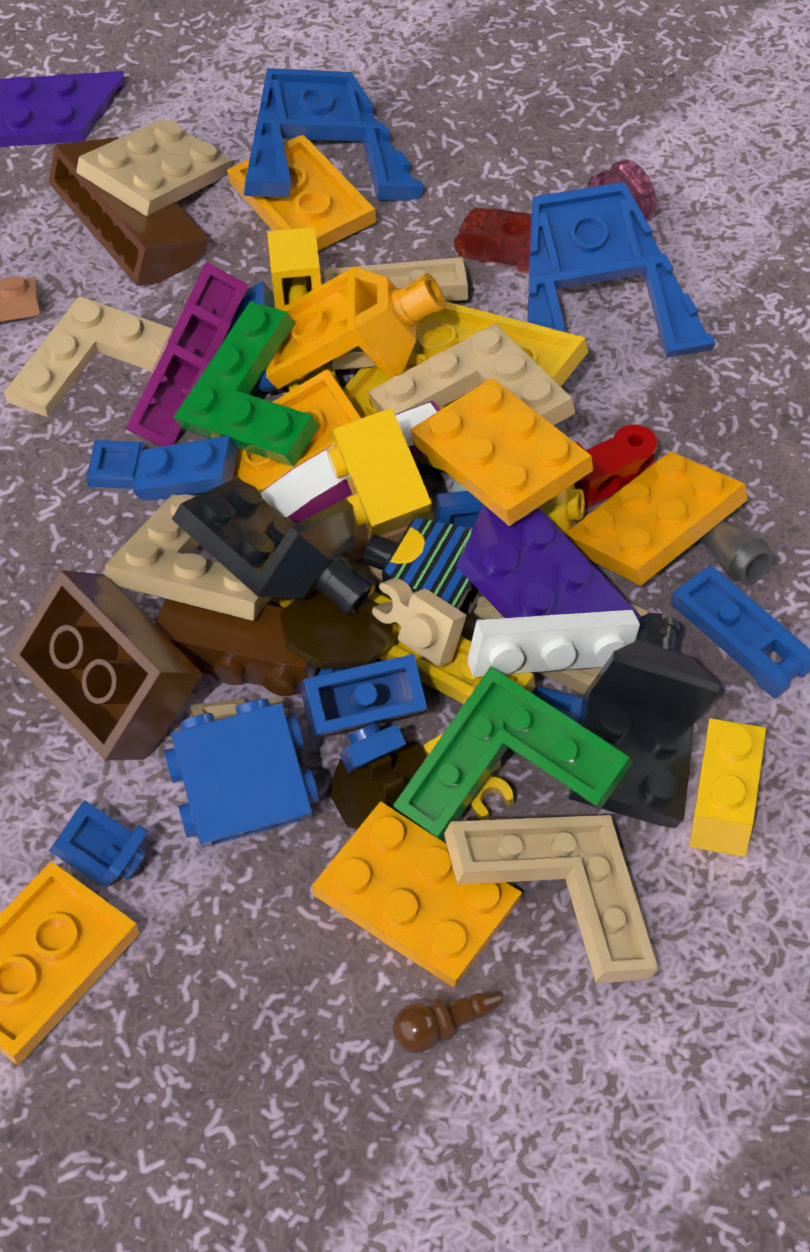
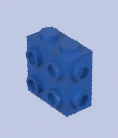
(240, 773)

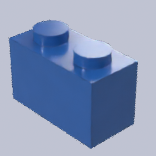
(362, 695)

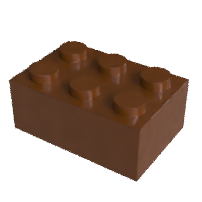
(104, 666)

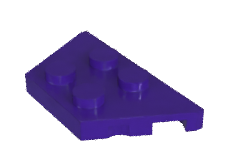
(54, 107)
(534, 569)

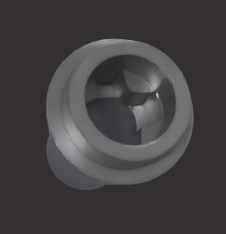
(738, 552)

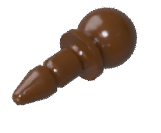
(420, 1026)

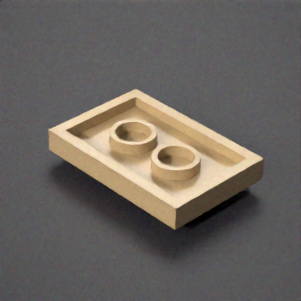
(154, 166)

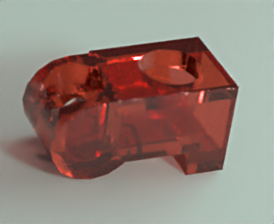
(495, 237)

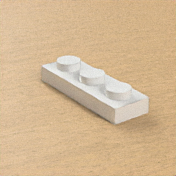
(550, 641)

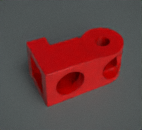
(617, 462)

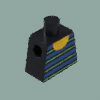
(426, 560)

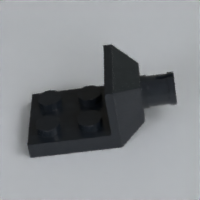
(273, 551)
(647, 710)

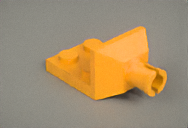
(354, 312)

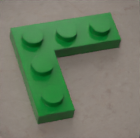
(221, 398)
(490, 722)

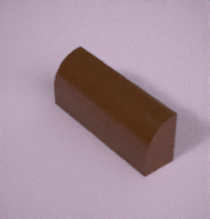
(143, 246)

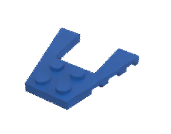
(322, 108)
(604, 237)

